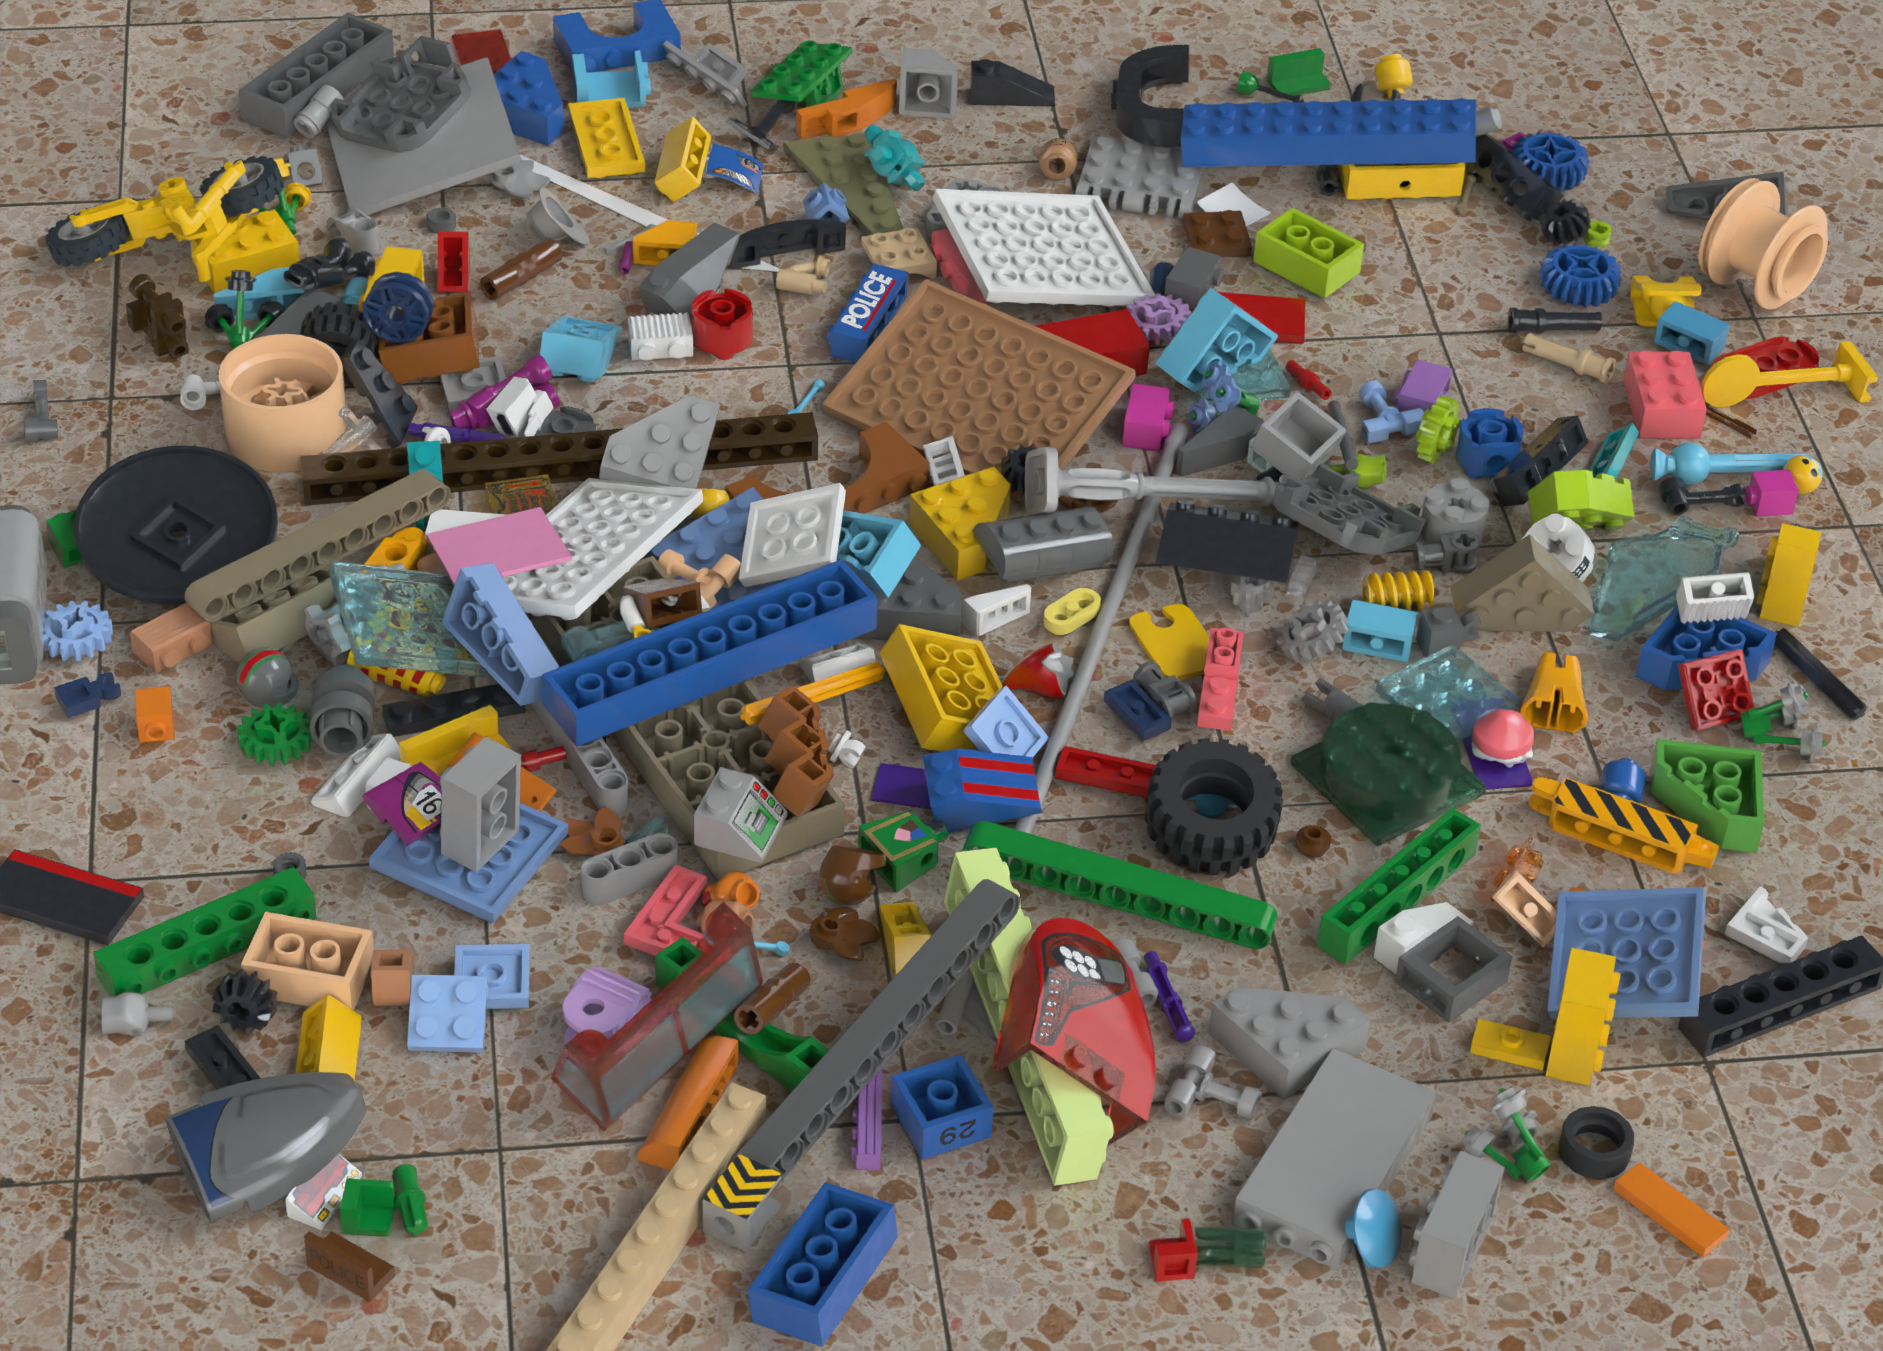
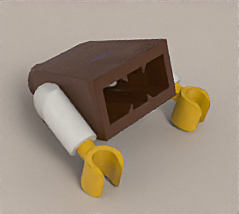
(660, 603)

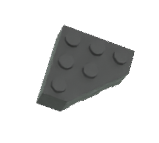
(918, 601)

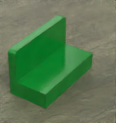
(1298, 72)

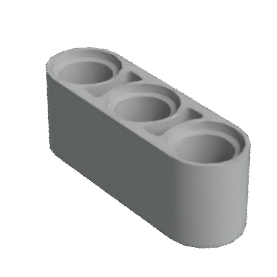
(628, 868)

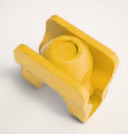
(1653, 298)

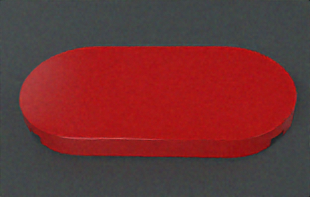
(1777, 355)

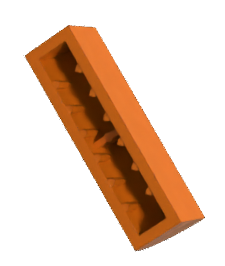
(691, 1101)

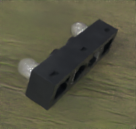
(1543, 456)

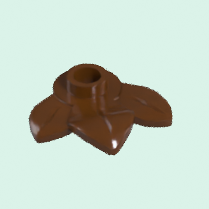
(843, 933)

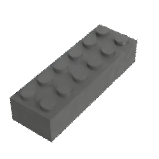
(333, 57)

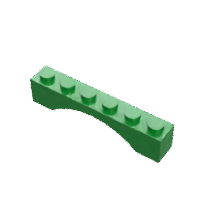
(778, 1053)

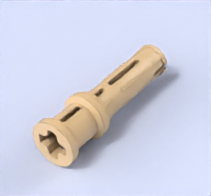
(1582, 361)

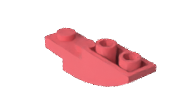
(1220, 679)

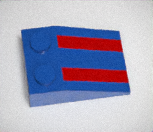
(980, 787)

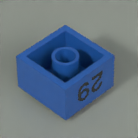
(941, 1106)

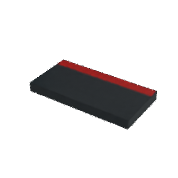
(65, 897)

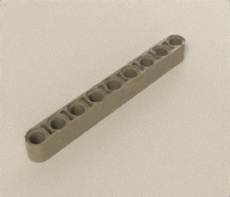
(316, 545)

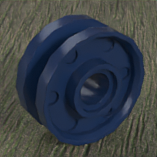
(394, 323)

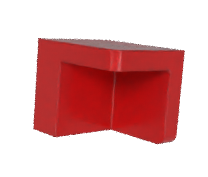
(1174, 1256)

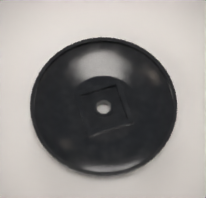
(141, 500)

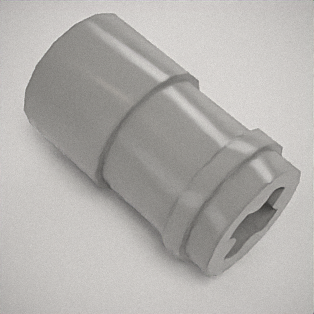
(317, 112)

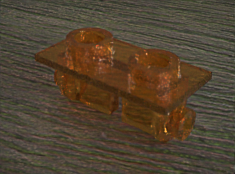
(1524, 861)

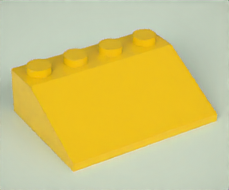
(939, 683)

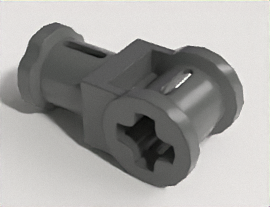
(1448, 553)
(1168, 692)

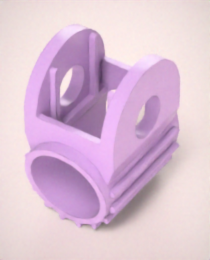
(602, 1003)

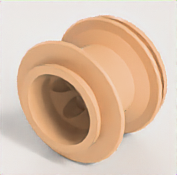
(1759, 241)

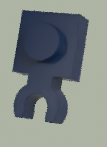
(83, 696)

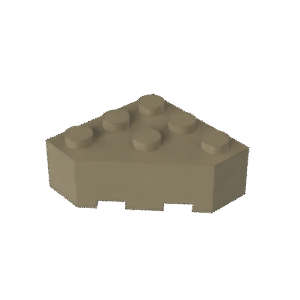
(1523, 592)

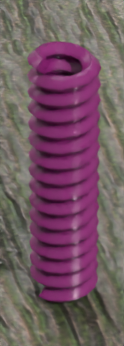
(627, 258)

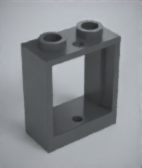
(1446, 998)

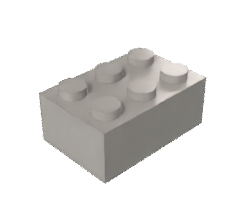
(480, 803)
(1455, 1224)

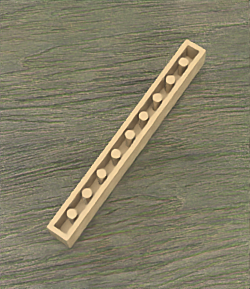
(662, 1227)

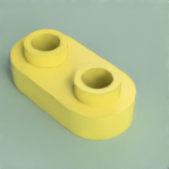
(1072, 611)

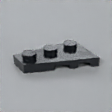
(389, 401)

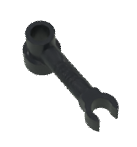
(1678, 498)

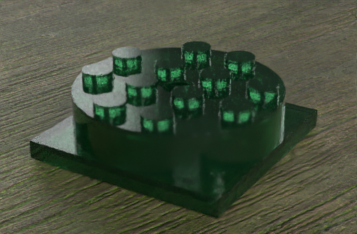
(1389, 769)

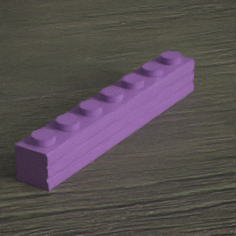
(868, 1129)

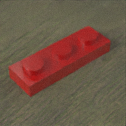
(1104, 771)

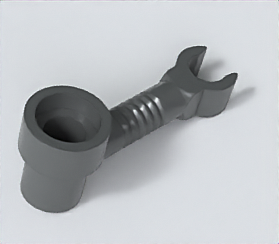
(40, 426)

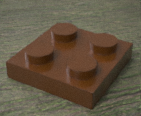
(1218, 233)

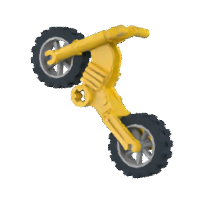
(231, 191)

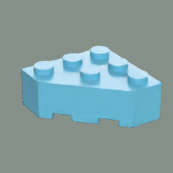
(1214, 333)

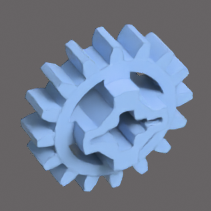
(76, 630)

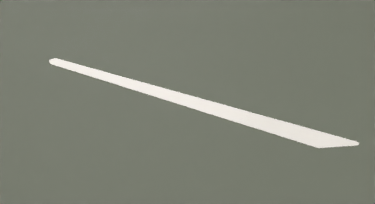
(614, 203)

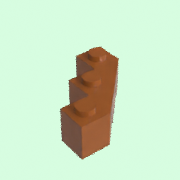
(797, 750)

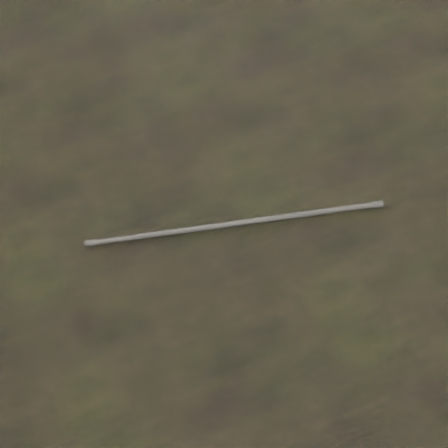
(954, 1004)

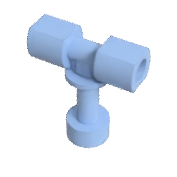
(1388, 418)

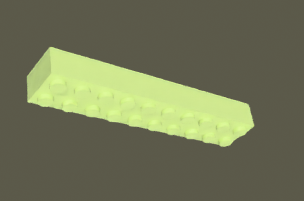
(1060, 1109)

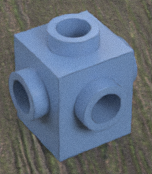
(826, 204)

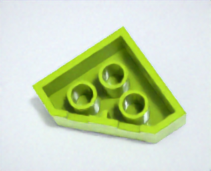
(1583, 499)

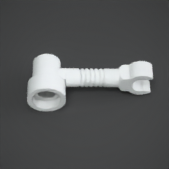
(195, 391)

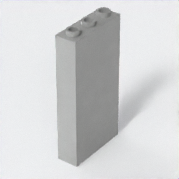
(1336, 1143)

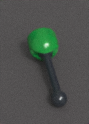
(1249, 84)

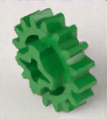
(275, 734)

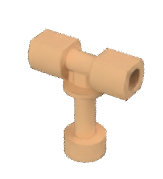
(723, 573)

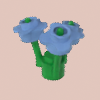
(1224, 394)

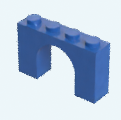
(604, 53)

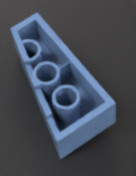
(498, 632)

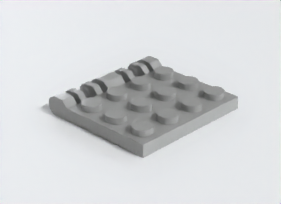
(1139, 176)

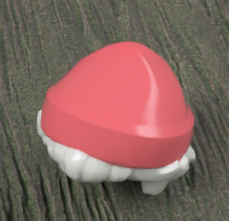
(1503, 737)

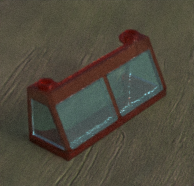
(614, 1073)

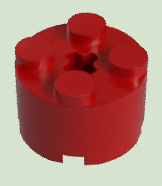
(722, 323)

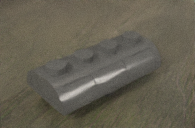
(1046, 543)

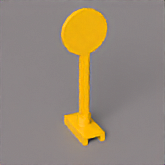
(1738, 375)

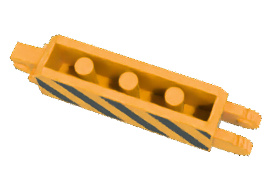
(1621, 825)

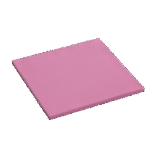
(510, 541)

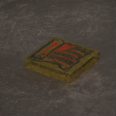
(520, 495)

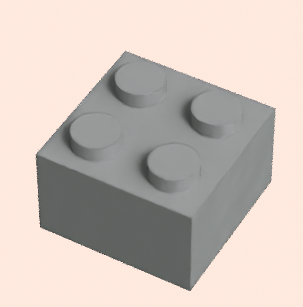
(1298, 438)

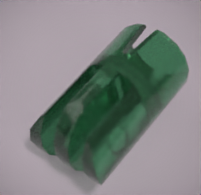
(1230, 1247)

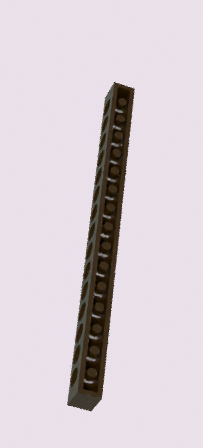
(561, 456)

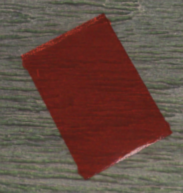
(480, 45)

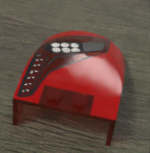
(1084, 1015)

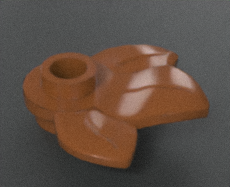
(595, 836)

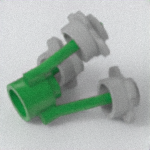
(1788, 710)
(1519, 1129)

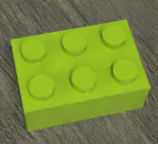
(1308, 252)

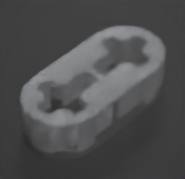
(1301, 581)

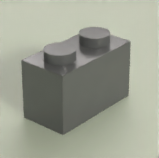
(1194, 276)

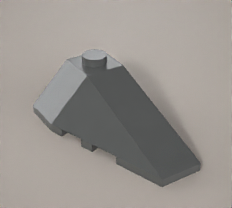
(1703, 197)
(689, 271)

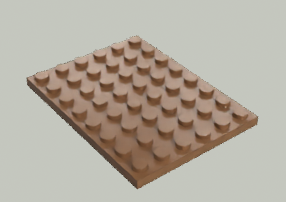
(977, 377)

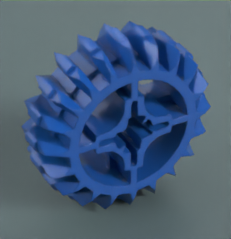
(1554, 158)
(1580, 275)

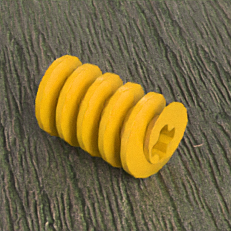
(1399, 589)

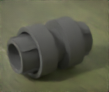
(342, 710)

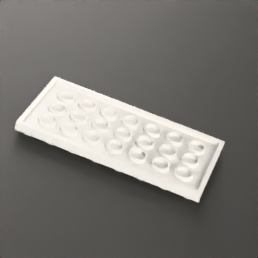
(606, 532)

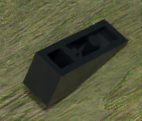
(1006, 86)

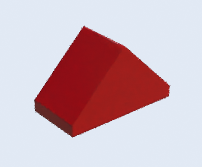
(453, 262)

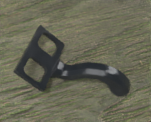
(759, 132)

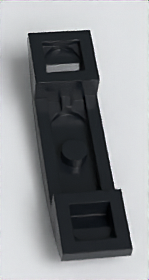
(786, 237)

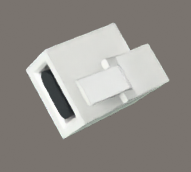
(519, 409)

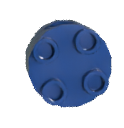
(1488, 442)

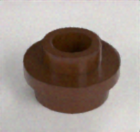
(1313, 841)

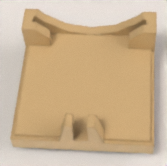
(901, 251)

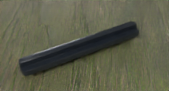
(1820, 674)

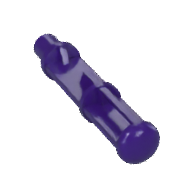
(456, 434)
(1170, 1001)

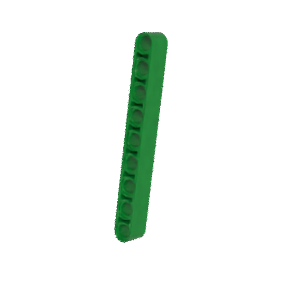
(1127, 886)

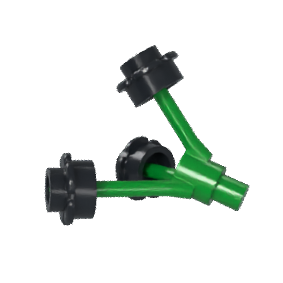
(221, 318)

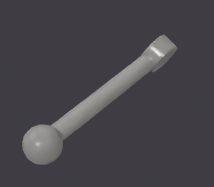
(610, 248)

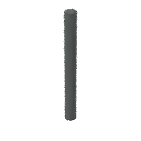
(1345, 445)

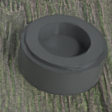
(441, 220)

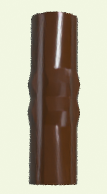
(521, 269)
(772, 998)

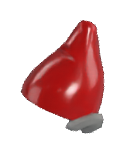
(1042, 672)

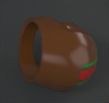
(845, 873)

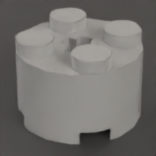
(1454, 508)

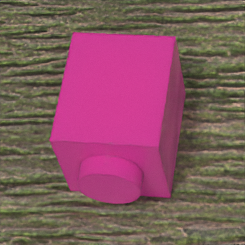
(1772, 493)

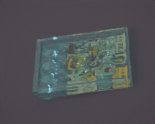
(397, 619)

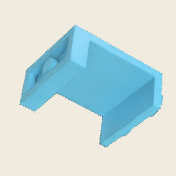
(628, 84)

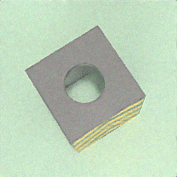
(739, 1203)

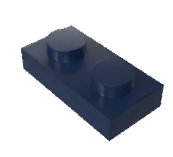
(1137, 710)

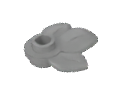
(519, 179)

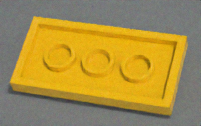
(606, 138)

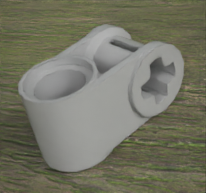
(357, 229)

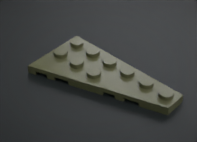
(842, 166)

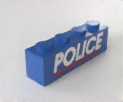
(868, 312)

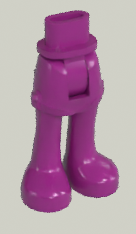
(474, 414)

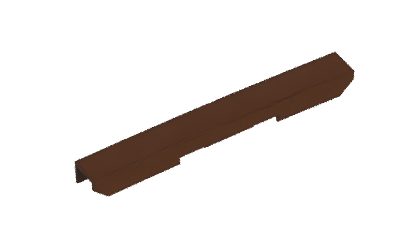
(1745, 431)

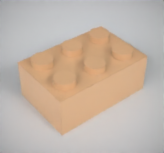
(310, 959)

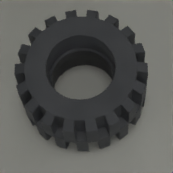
(339, 325)

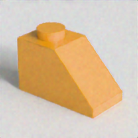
(662, 241)

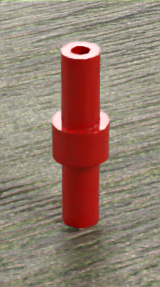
(1308, 379)
(533, 760)

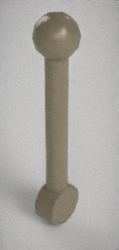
(1462, 208)

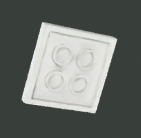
(792, 534)

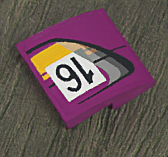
(408, 802)

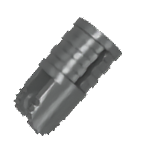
(1334, 704)

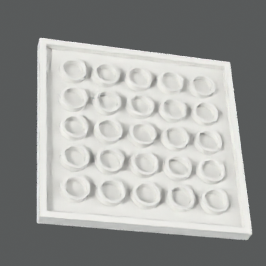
(1042, 248)

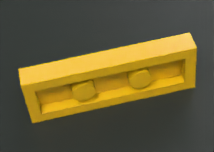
(441, 744)
(329, 1038)

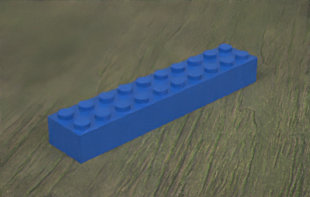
(1329, 133)
(708, 652)

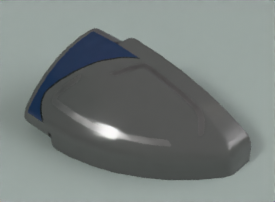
(263, 1137)

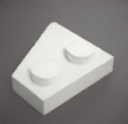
(1767, 929)

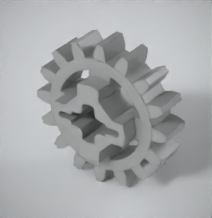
(1312, 631)

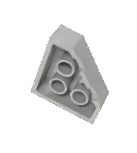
(663, 447)
(1286, 1033)

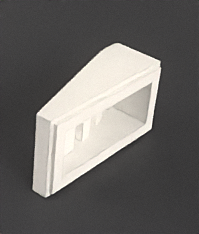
(944, 467)
(985, 611)

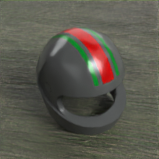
(264, 677)

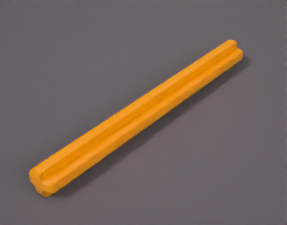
(822, 689)

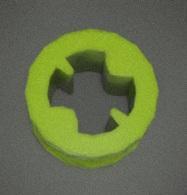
(1598, 234)

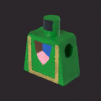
(908, 846)

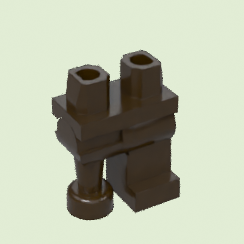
(158, 317)

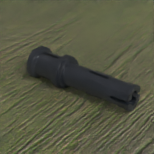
(1540, 320)

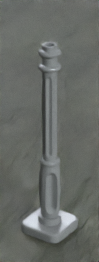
(1047, 482)

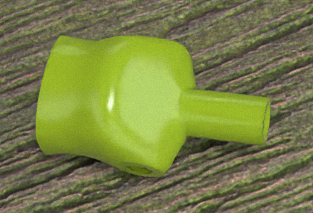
(1371, 470)

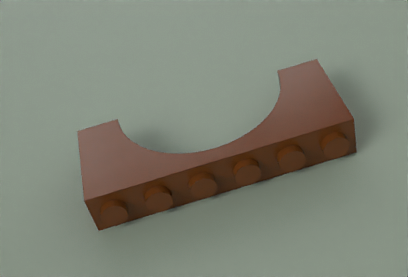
(891, 473)

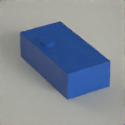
(823, 1264)

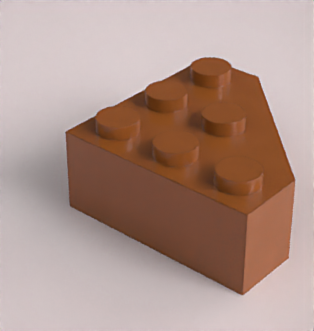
(443, 348)

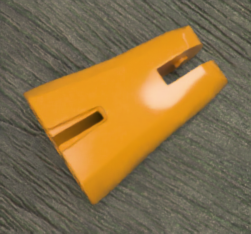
(1556, 696)

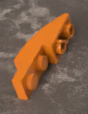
(851, 113)

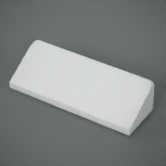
(348, 784)

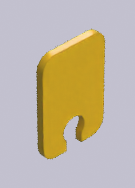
(1177, 648)

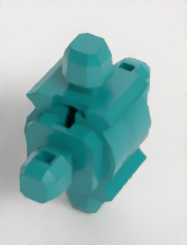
(894, 157)

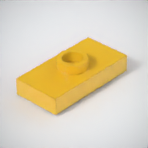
(1510, 1044)

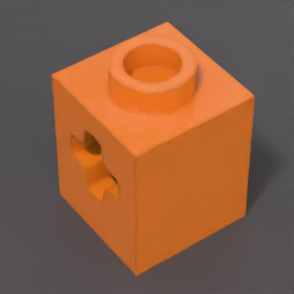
(154, 714)

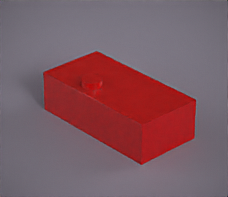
(1109, 335)

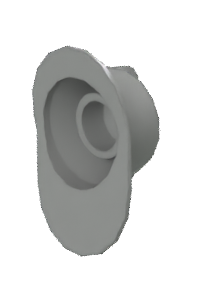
(553, 221)

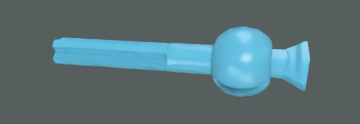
(1694, 463)

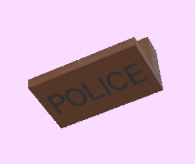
(347, 1264)

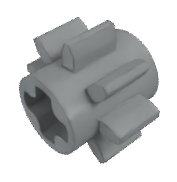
(1250, 593)

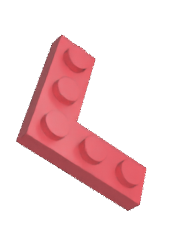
(660, 918)

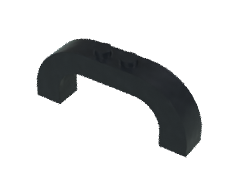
(1137, 73)

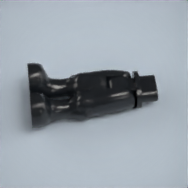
(331, 269)

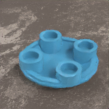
(1375, 1228)

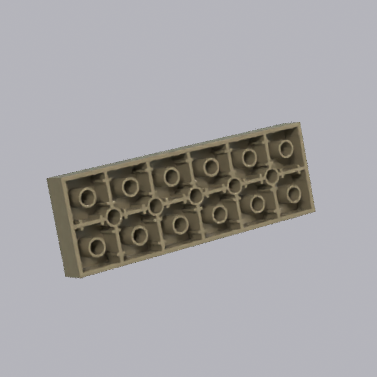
(689, 744)

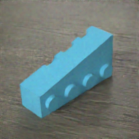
(876, 549)

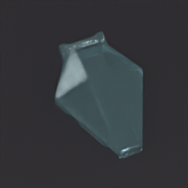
(1648, 571)

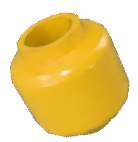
(1393, 73)

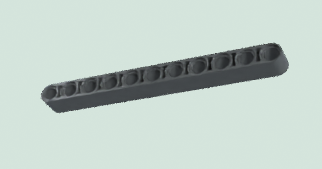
(882, 1028)

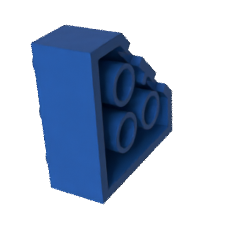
(531, 98)
(1680, 643)

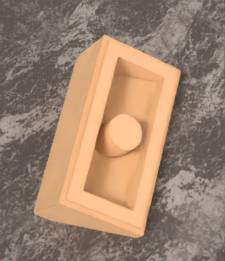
(1527, 908)

